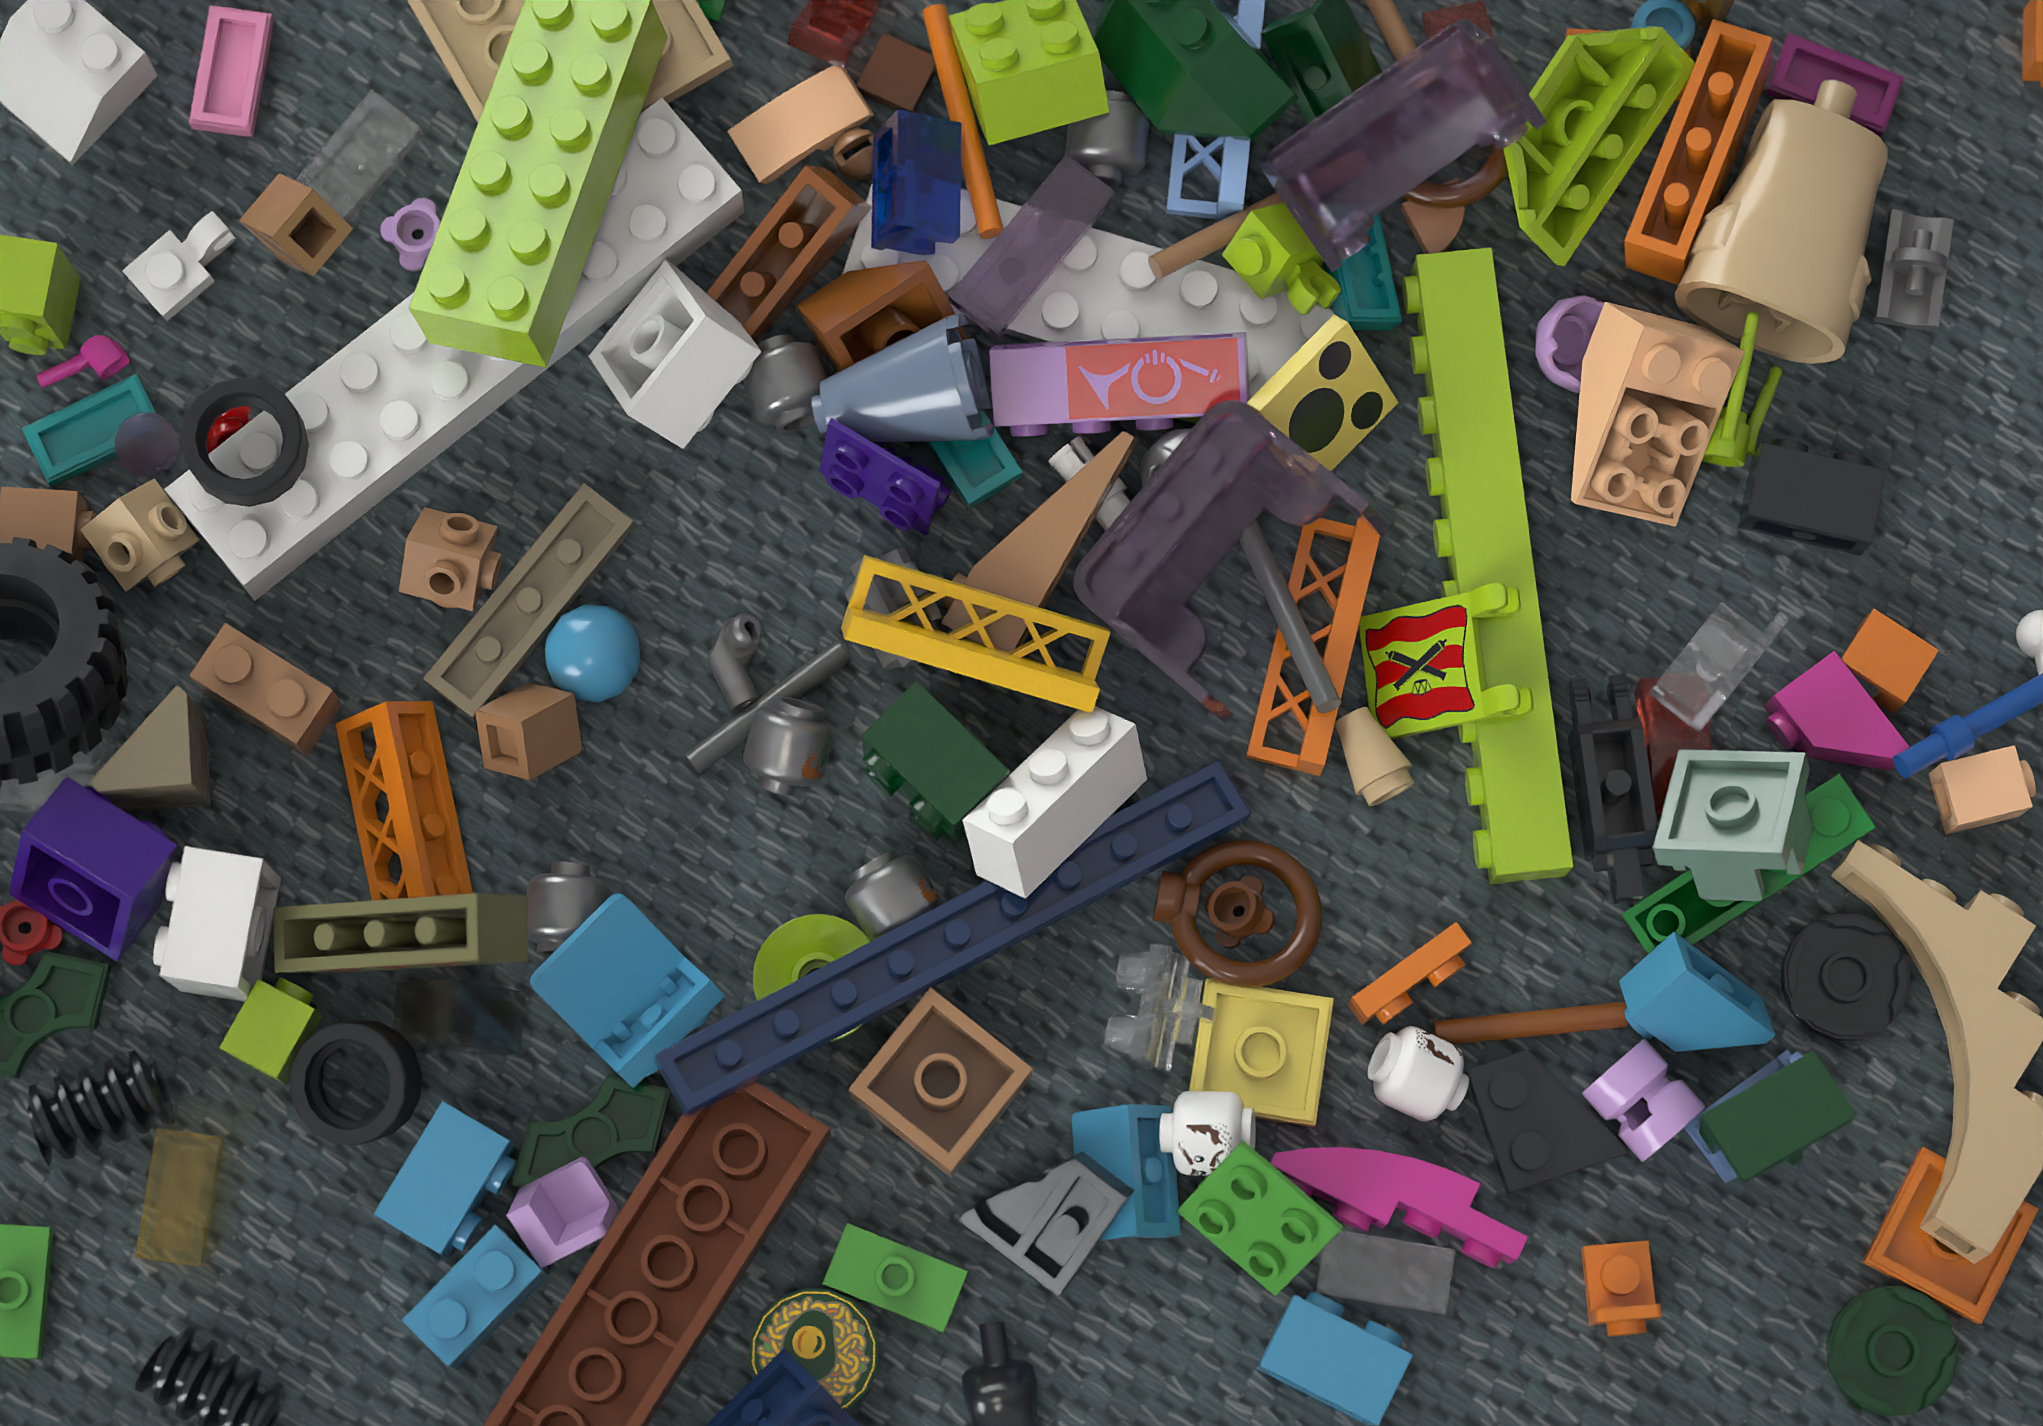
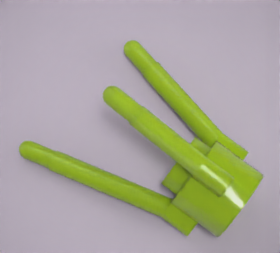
(1732, 436)

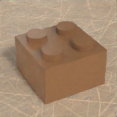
(940, 1082)

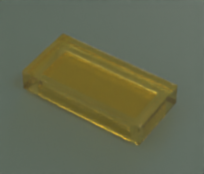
(179, 1198)

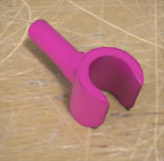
(98, 352)

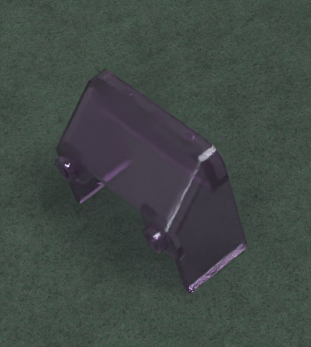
(1397, 135)
(1188, 522)

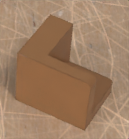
(528, 730)

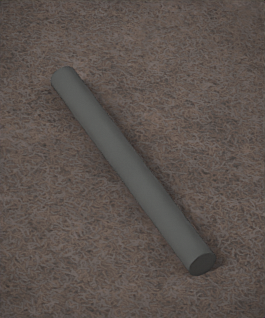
(1289, 619)

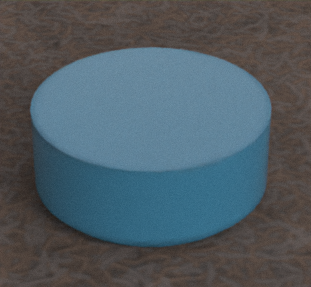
(1670, 15)

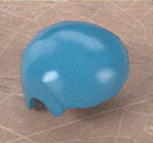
(593, 653)

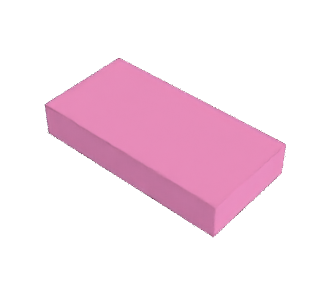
(231, 71)

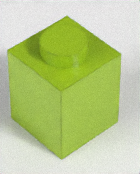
(272, 1028)

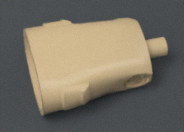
(1791, 232)

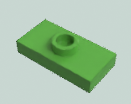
(895, 1278)
(24, 1289)

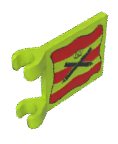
(1429, 663)

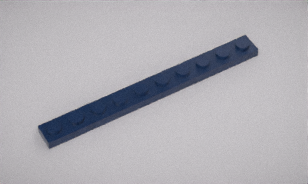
(945, 942)

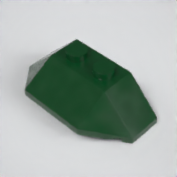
(1191, 67)

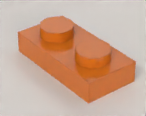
(1389, 993)

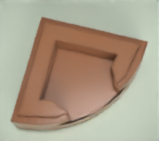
(1433, 227)

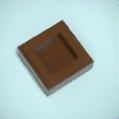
(897, 74)

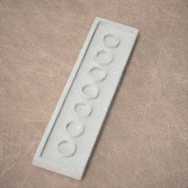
(1112, 294)

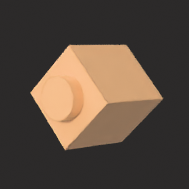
(1982, 789)

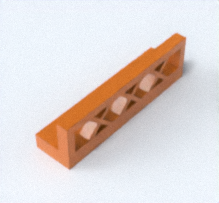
(1338, 648)
(422, 809)

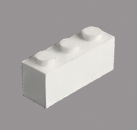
(1055, 800)

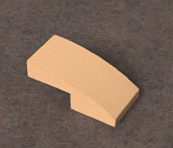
(799, 123)

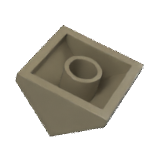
(161, 761)

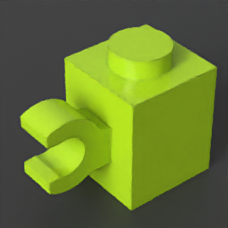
(1279, 258)

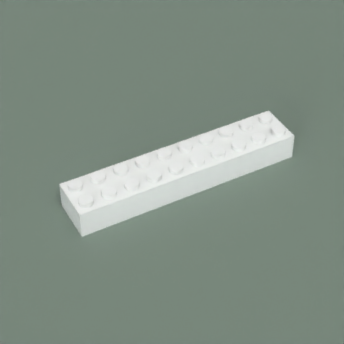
(401, 401)

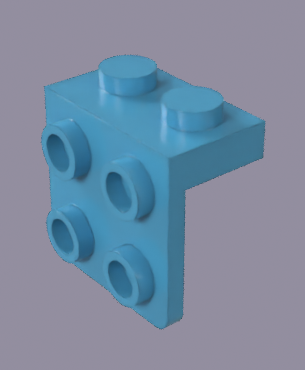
(625, 988)

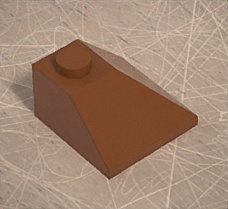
(873, 310)

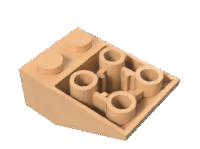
(1647, 411)

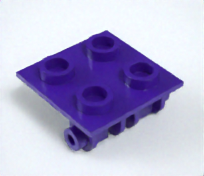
(864, 469)

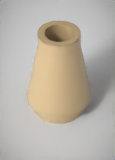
(1372, 758)

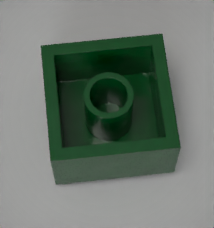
(931, 762)

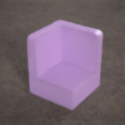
(562, 1211)

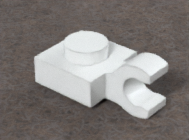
(173, 271)

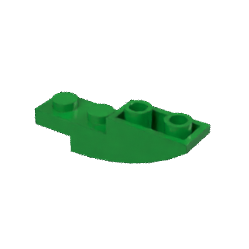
(1677, 907)

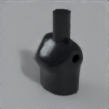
(1000, 1388)

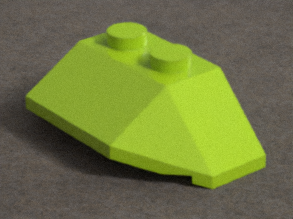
(1600, 110)

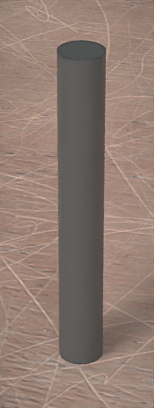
(793, 686)

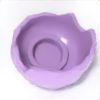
(1564, 338)

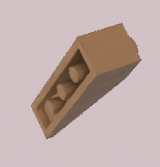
(1038, 551)

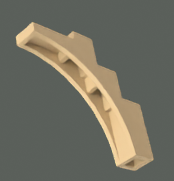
(1989, 1038)

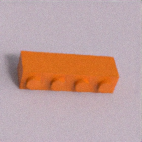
(1698, 150)

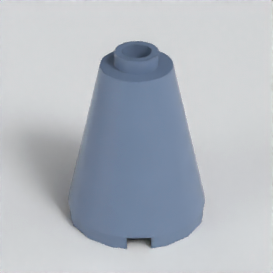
(912, 390)

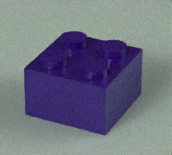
(92, 867)

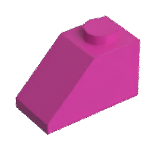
(1833, 718)

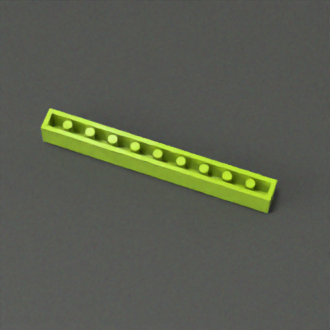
(1485, 543)

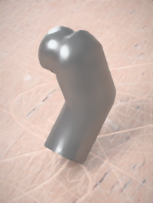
(731, 657)

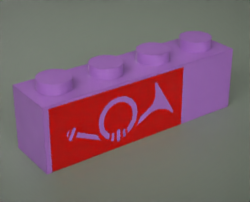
(1116, 381)

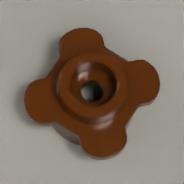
(1227, 899)

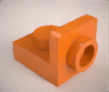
(1620, 1287)

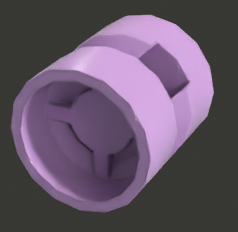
(1619, 1096)

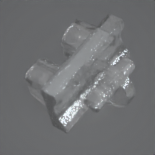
(1166, 1007)

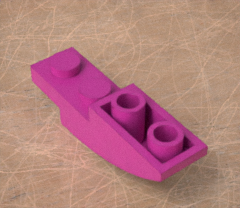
(1374, 1182)

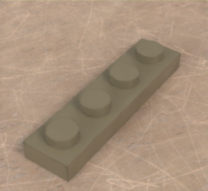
(529, 601)

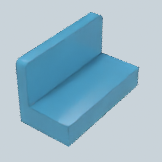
(1128, 1146)

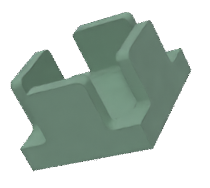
(1733, 817)

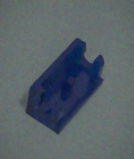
(916, 183)

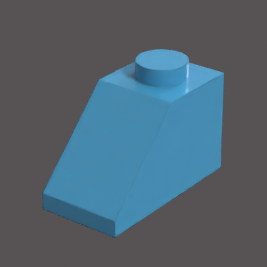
(1692, 1001)

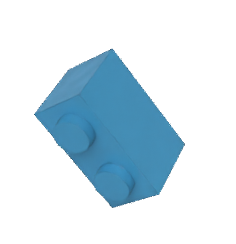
(447, 1181)
(475, 1297)
(1335, 1359)

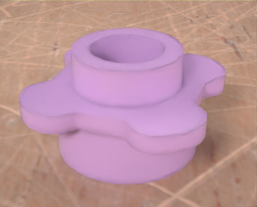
(399, 231)

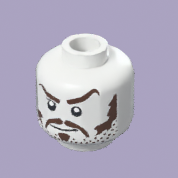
(1418, 1073)
(1205, 1130)

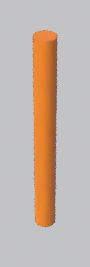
(961, 110)

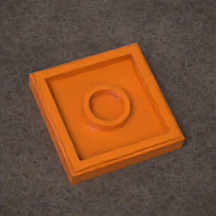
(1927, 1264)

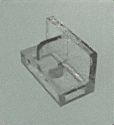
(1713, 665)

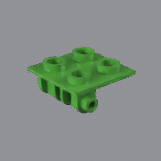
(1259, 1218)

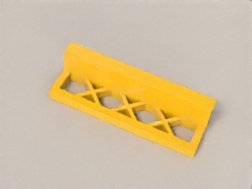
(969, 657)

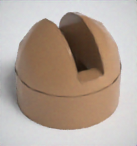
(859, 163)

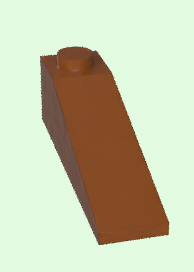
(788, 249)

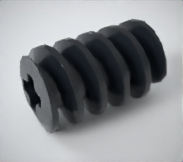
(98, 1106)
(207, 1386)

